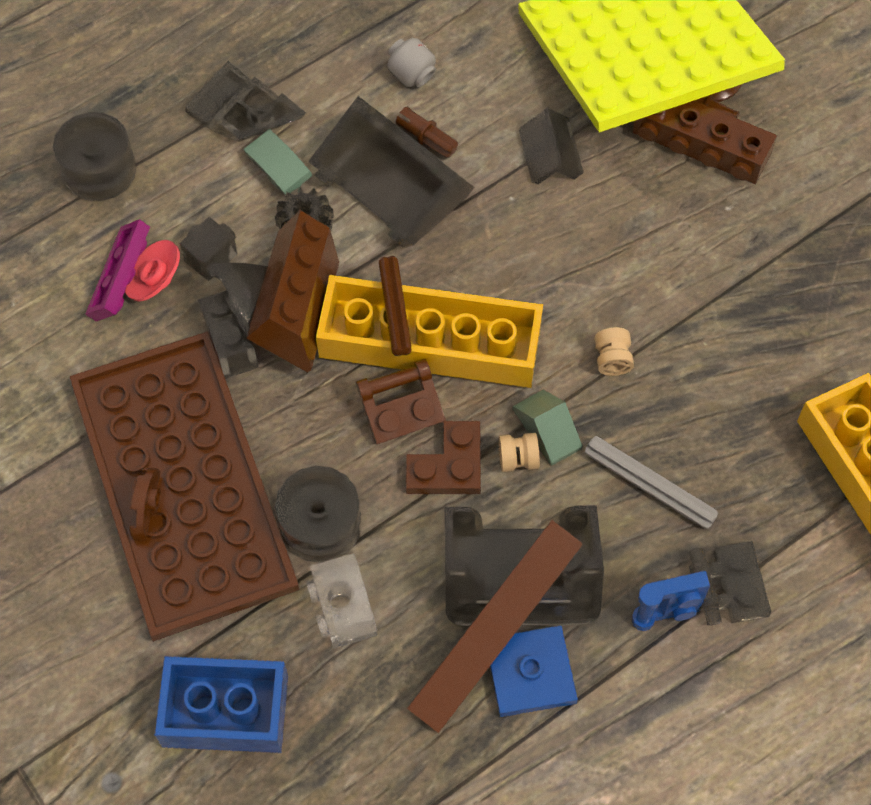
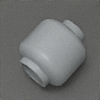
(411, 62)

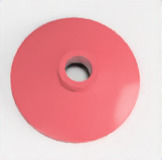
(153, 270)

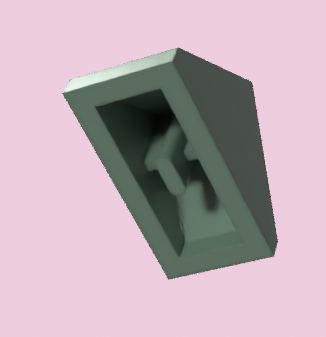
(552, 423)

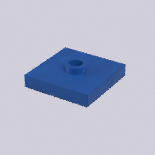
(533, 673)

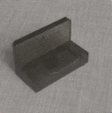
(550, 146)

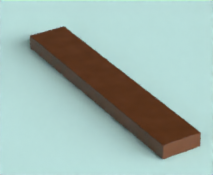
(494, 626)

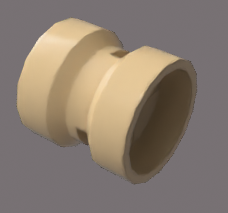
(614, 351)
(527, 452)

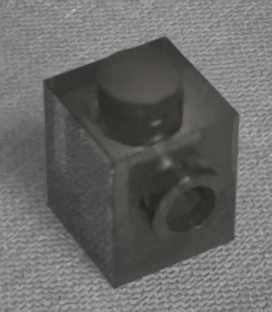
(207, 245)

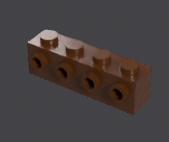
(710, 138)

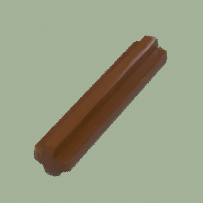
(395, 306)

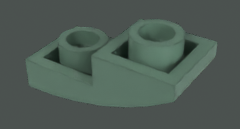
(278, 162)

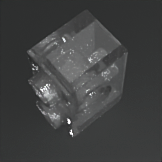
(336, 579)

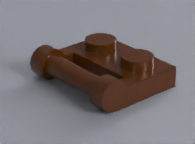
(403, 413)

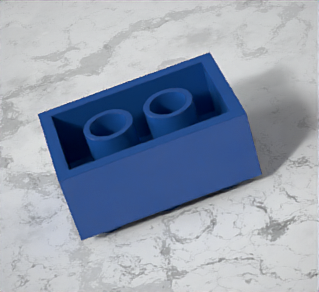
(222, 704)

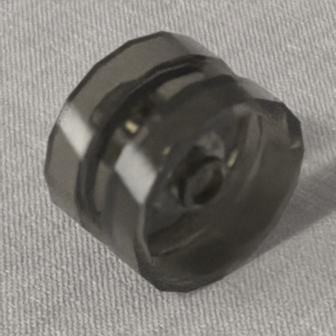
(95, 156)
(319, 513)

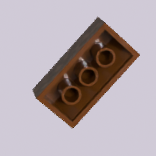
(295, 291)

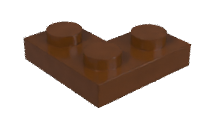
(455, 470)

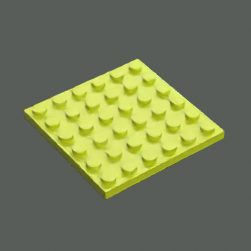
(648, 54)

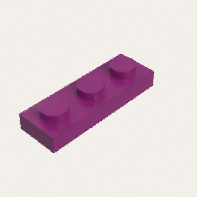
(118, 271)

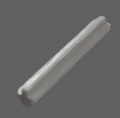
(651, 482)

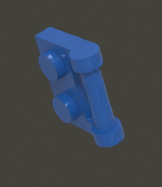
(670, 598)

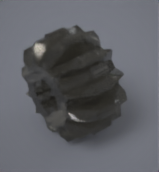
(309, 203)

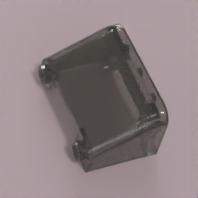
(389, 173)
(483, 559)

